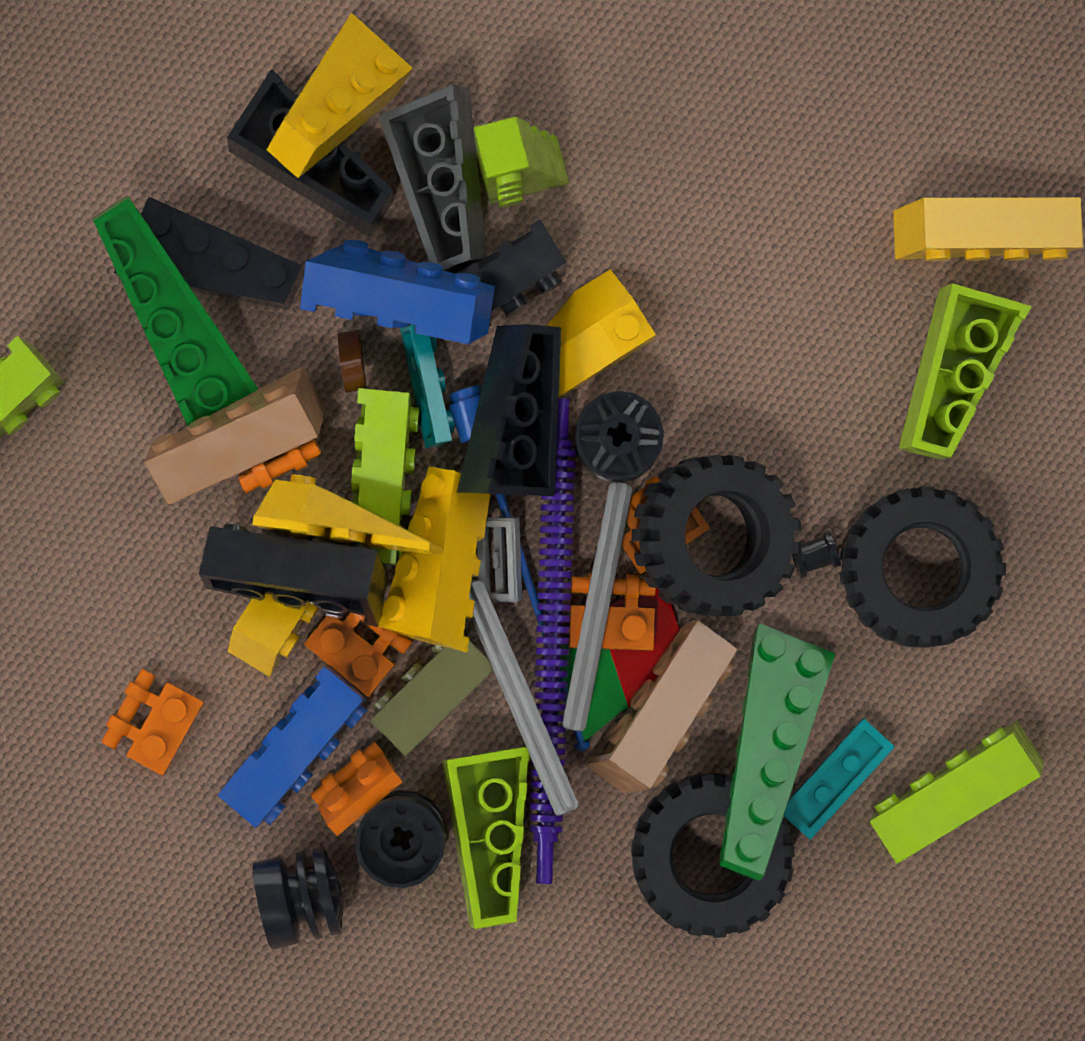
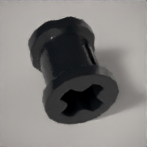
(816, 555)

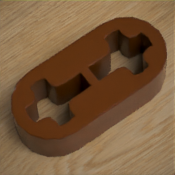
(351, 360)

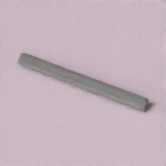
(597, 606)
(521, 702)

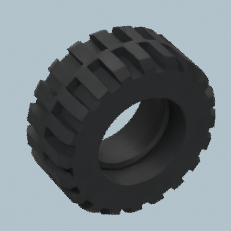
(768, 535)
(978, 556)
(666, 892)

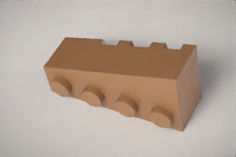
(237, 437)
(664, 710)

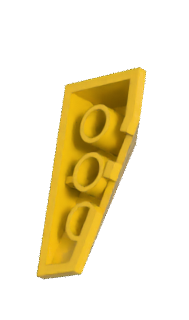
(598, 330)
(309, 510)

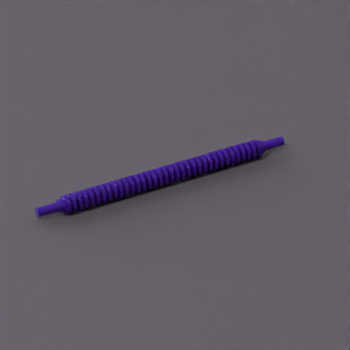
(546, 831)

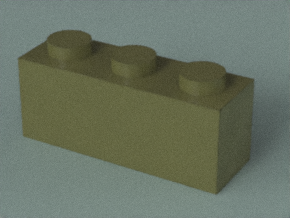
(429, 695)

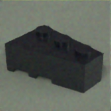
(521, 269)

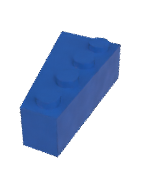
(398, 292)
(293, 747)

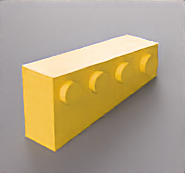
(343, 93)
(988, 227)
(433, 591)

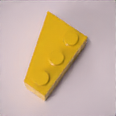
(268, 632)

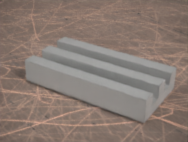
(513, 559)

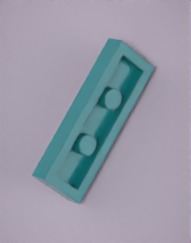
(427, 387)
(837, 778)

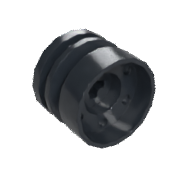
(631, 458)
(395, 862)
(297, 897)

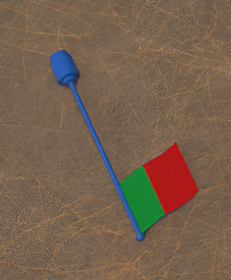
(618, 671)

